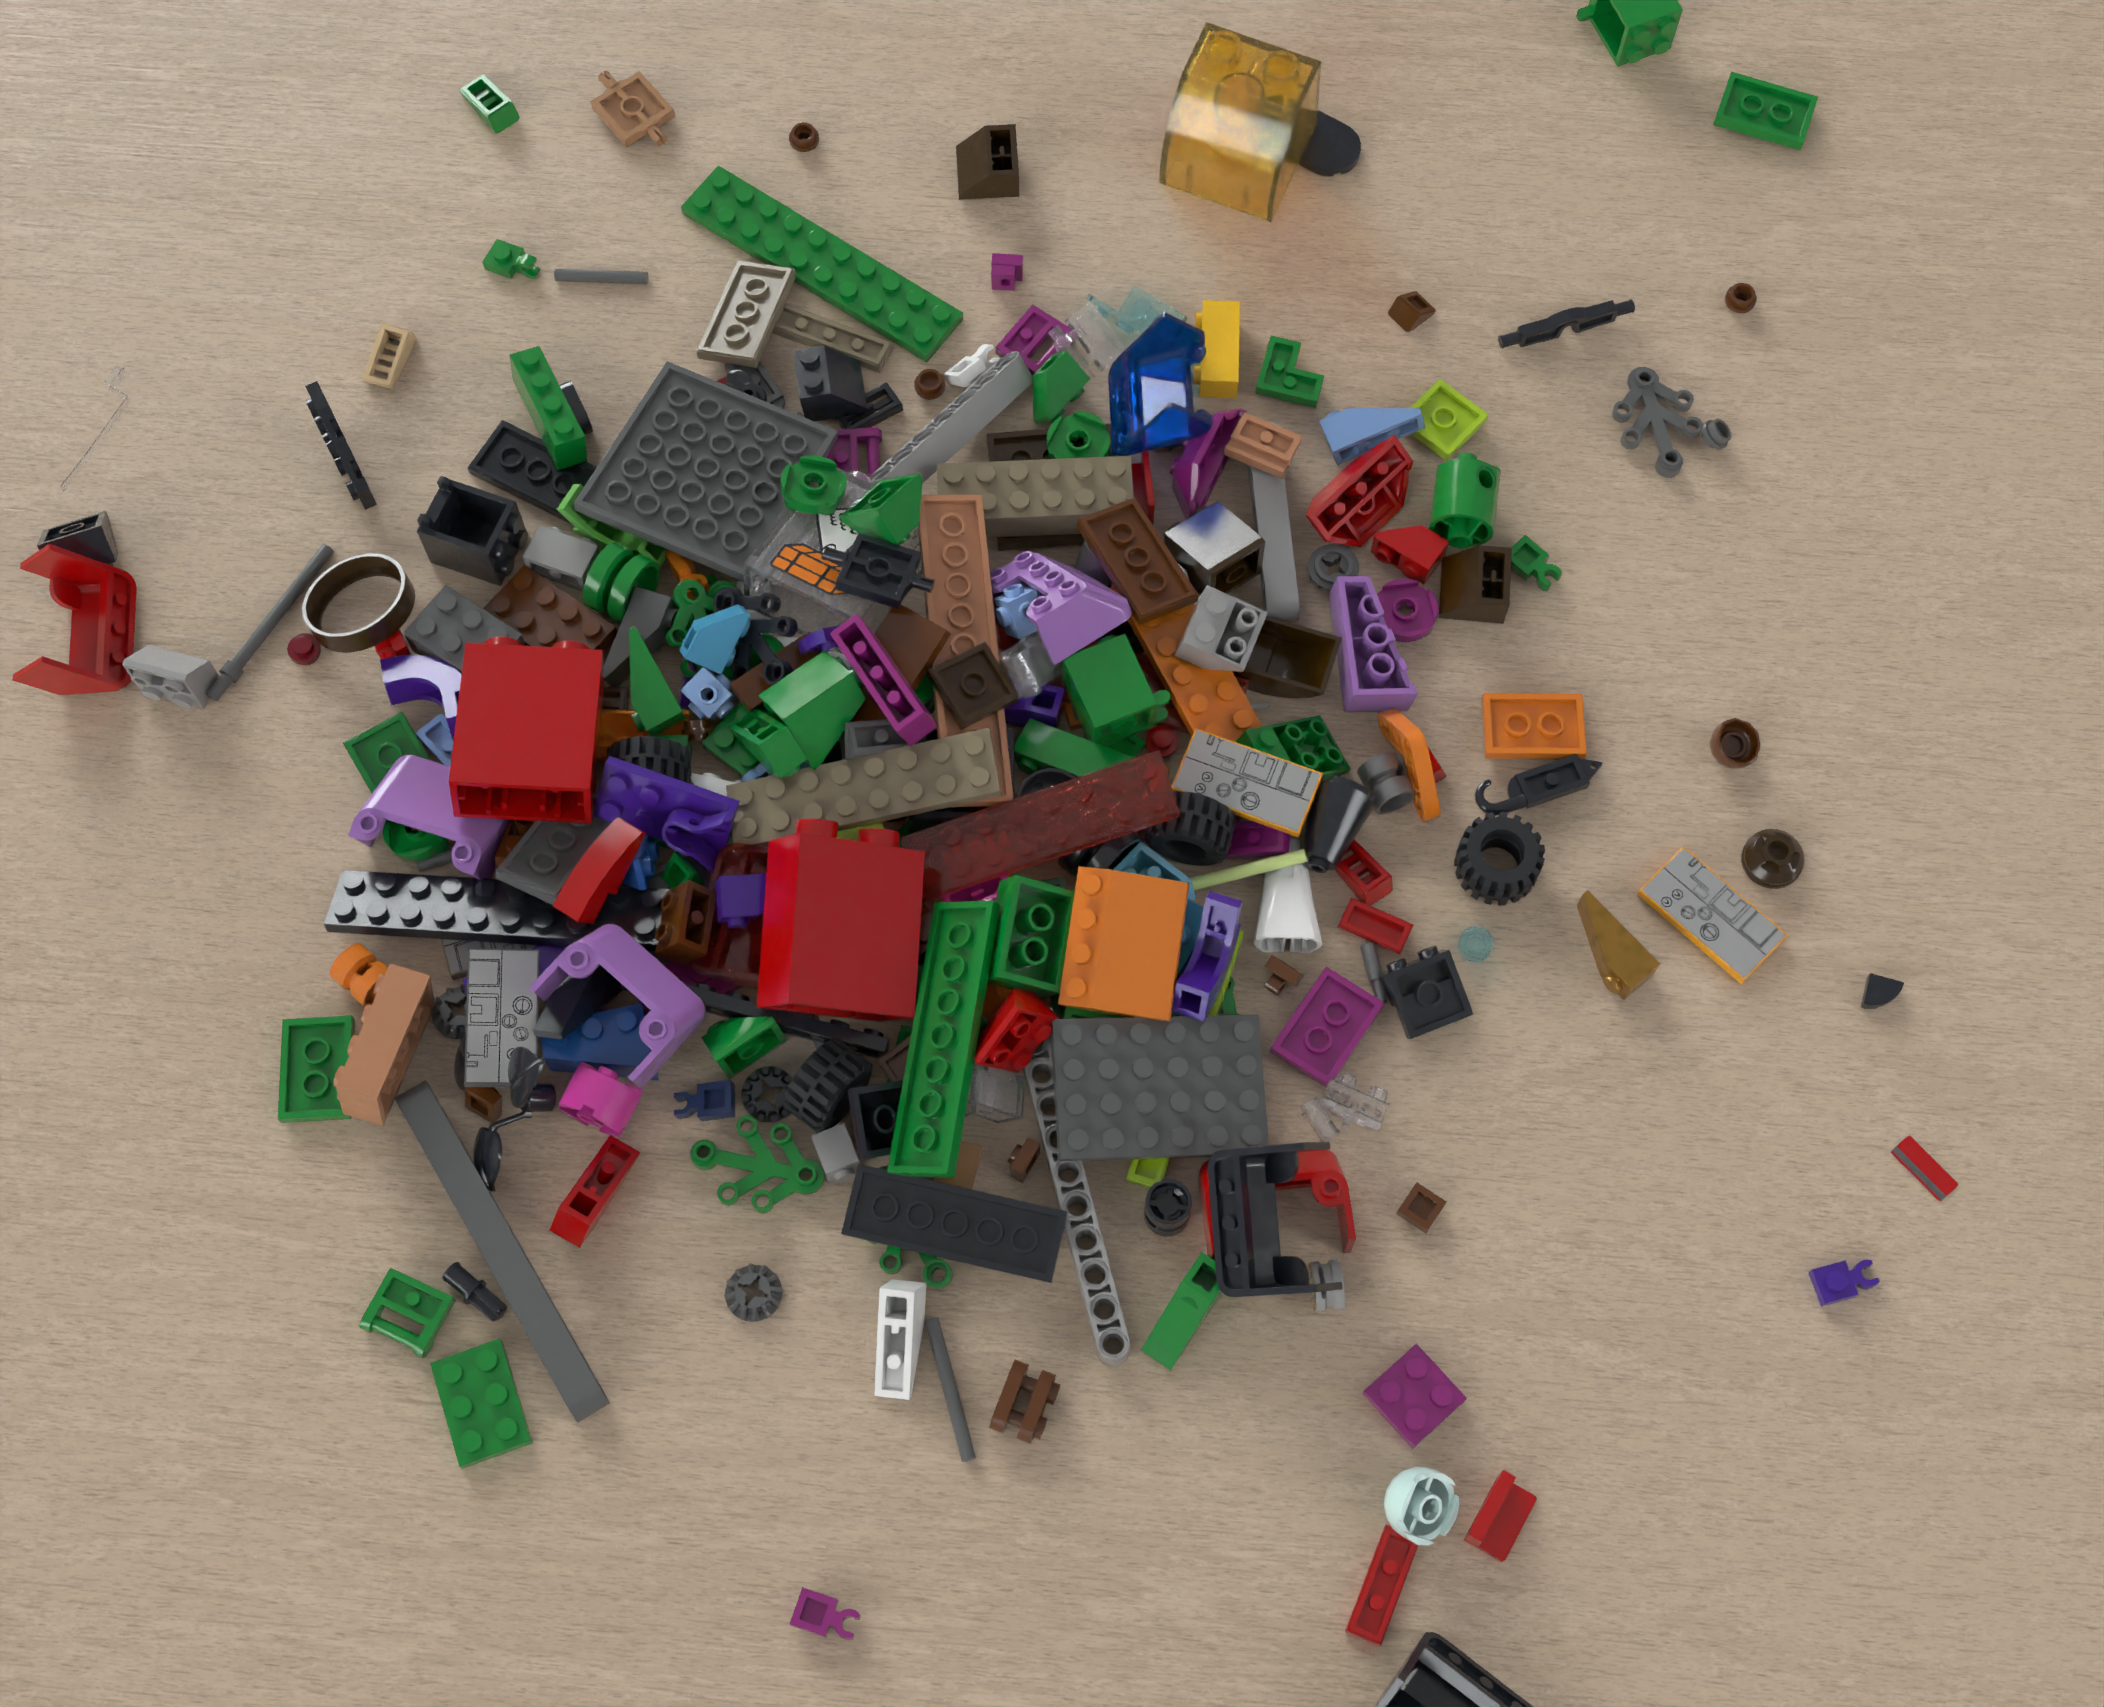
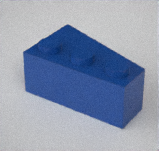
(602, 1040)

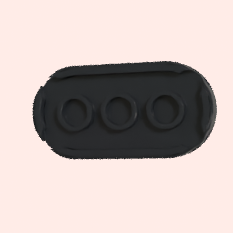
(1331, 148)

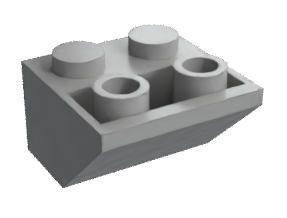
(1220, 632)
(171, 676)

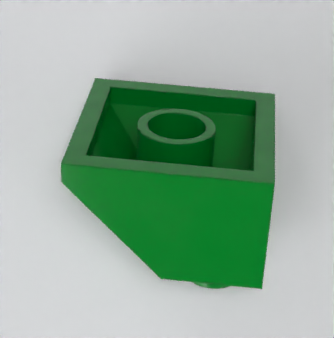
(887, 509)
(742, 1041)

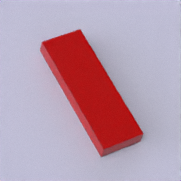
(1381, 1587)

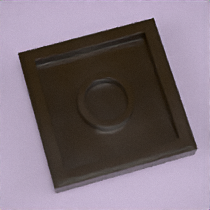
(973, 685)

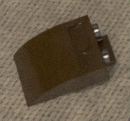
(1290, 660)

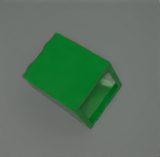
(816, 704)

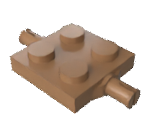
(632, 108)

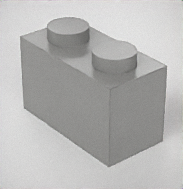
(561, 556)

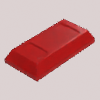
(1375, 925)

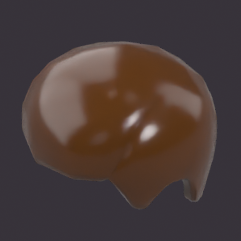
(1735, 743)

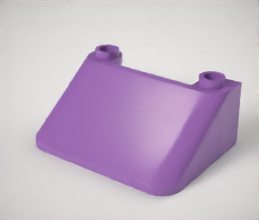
(419, 797)

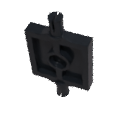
(878, 570)

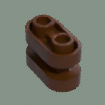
(1043, 1391)

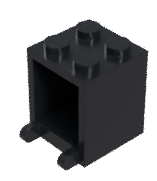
(472, 531)

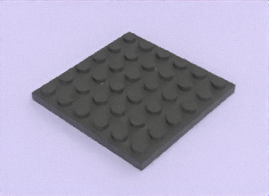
(701, 469)

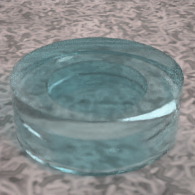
(1475, 943)

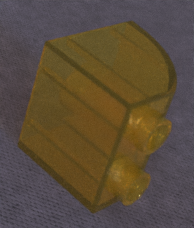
(1240, 121)

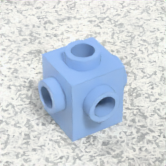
(1012, 610)
(698, 692)

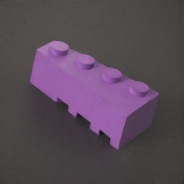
(1367, 658)

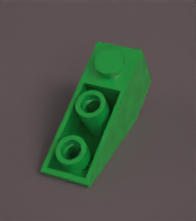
(1184, 1313)

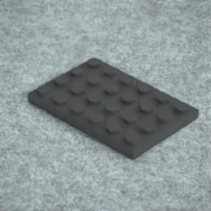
(1157, 1087)

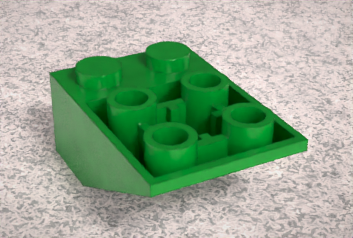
(1300, 742)

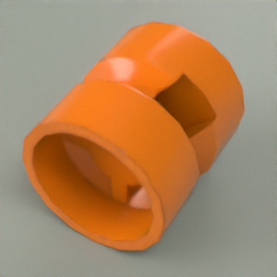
(358, 972)

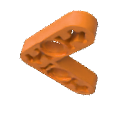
(1413, 746)

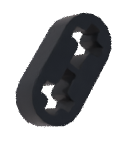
(576, 406)

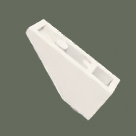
(899, 1337)

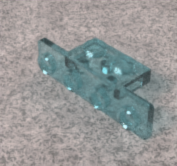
(1137, 311)

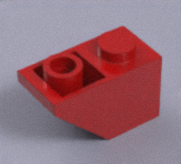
(1411, 550)

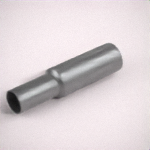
(1373, 970)

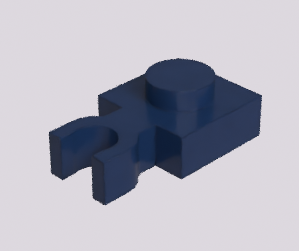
(711, 1102)

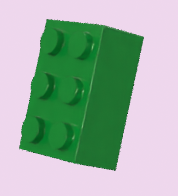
(1031, 936)

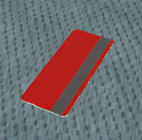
(1924, 1168)

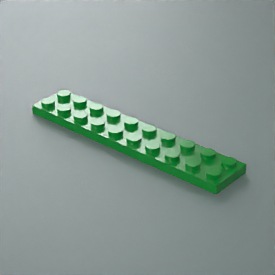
(823, 263)

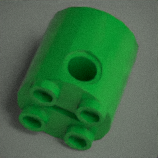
(1465, 501)

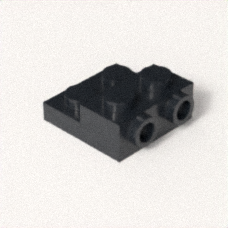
(1426, 991)

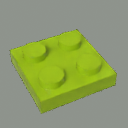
(1448, 419)

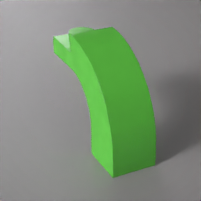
(606, 534)

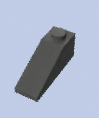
(653, 617)

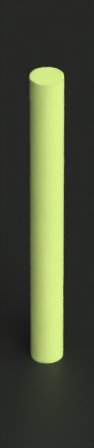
(1249, 869)

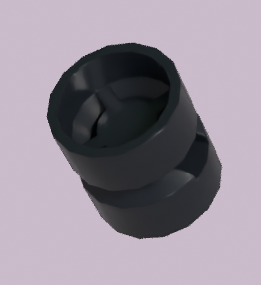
(1167, 1207)

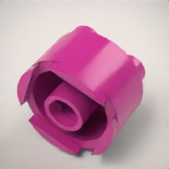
(600, 1099)

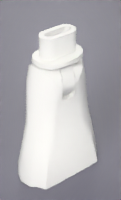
(1288, 910)

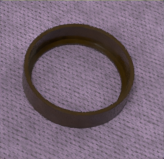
(344, 574)

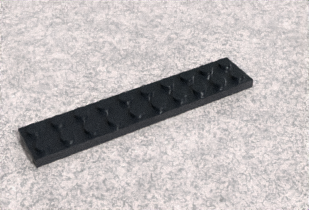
(478, 910)

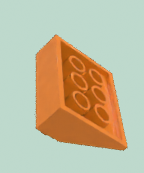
(1124, 944)

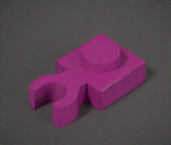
(818, 1613)

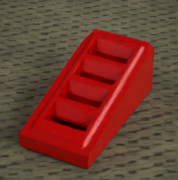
(1371, 887)

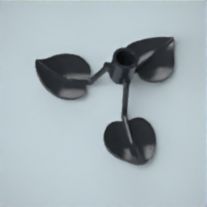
(522, 1074)

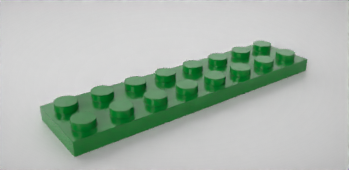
(944, 1039)

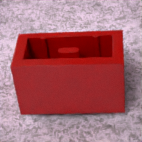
(1014, 1032)

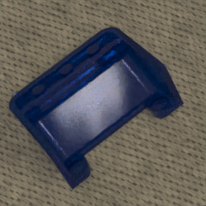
(1154, 389)

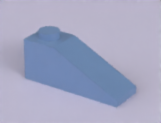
(1360, 429)

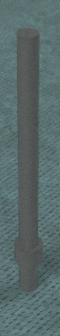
(232, 669)

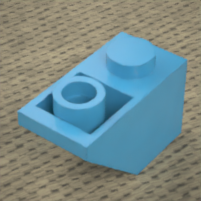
(713, 638)

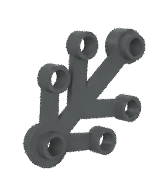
(1656, 416)

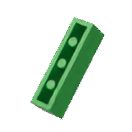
(548, 408)
(1049, 747)

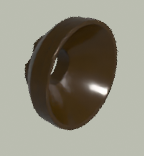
(1769, 871)

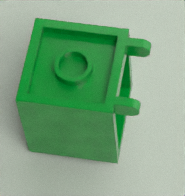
(1633, 26)
(1111, 691)

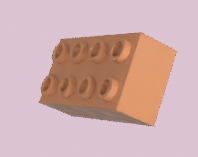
(385, 1044)

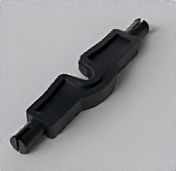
(1578, 318)

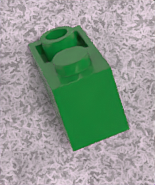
(1055, 385)

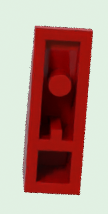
(593, 1191)

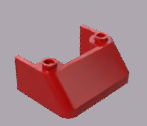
(101, 623)
(1316, 1170)

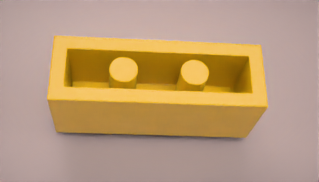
(1220, 367)

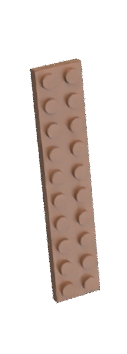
(962, 603)

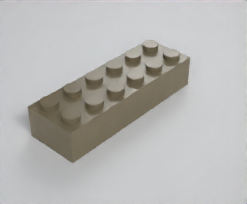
(1039, 494)

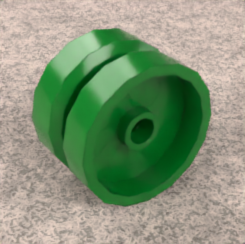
(614, 580)

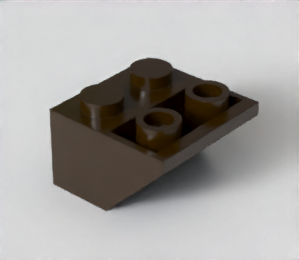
(988, 163)
(1476, 584)

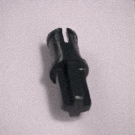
(475, 1292)

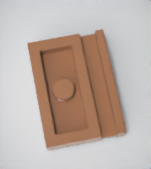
(1263, 445)

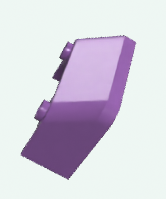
(673, 1006)

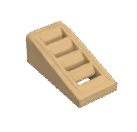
(382, 344)

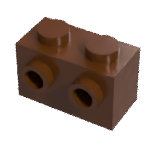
(685, 923)

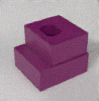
(1006, 271)

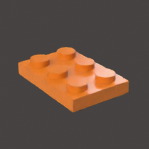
(1533, 725)

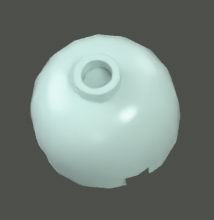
(1421, 1504)

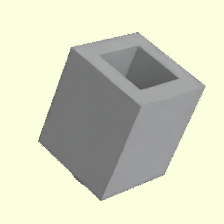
(836, 1154)

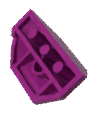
(1203, 462)

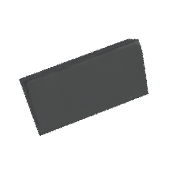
(870, 738)

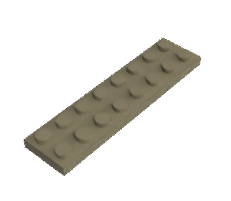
(869, 788)

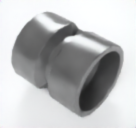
(1385, 781)

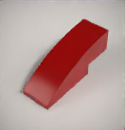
(599, 871)

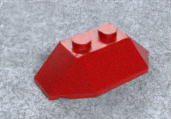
(1362, 495)

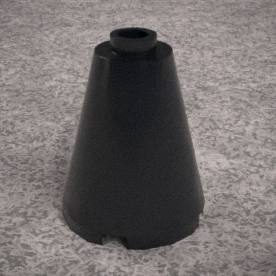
(1334, 821)

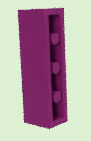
(883, 680)

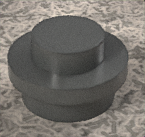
(1716, 434)

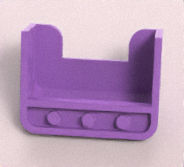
(1071, 604)

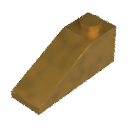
(1617, 953)

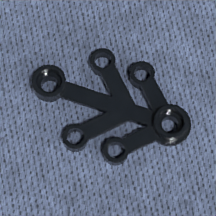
(773, 666)

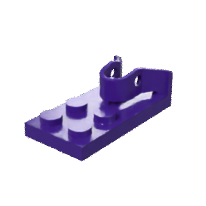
(666, 808)

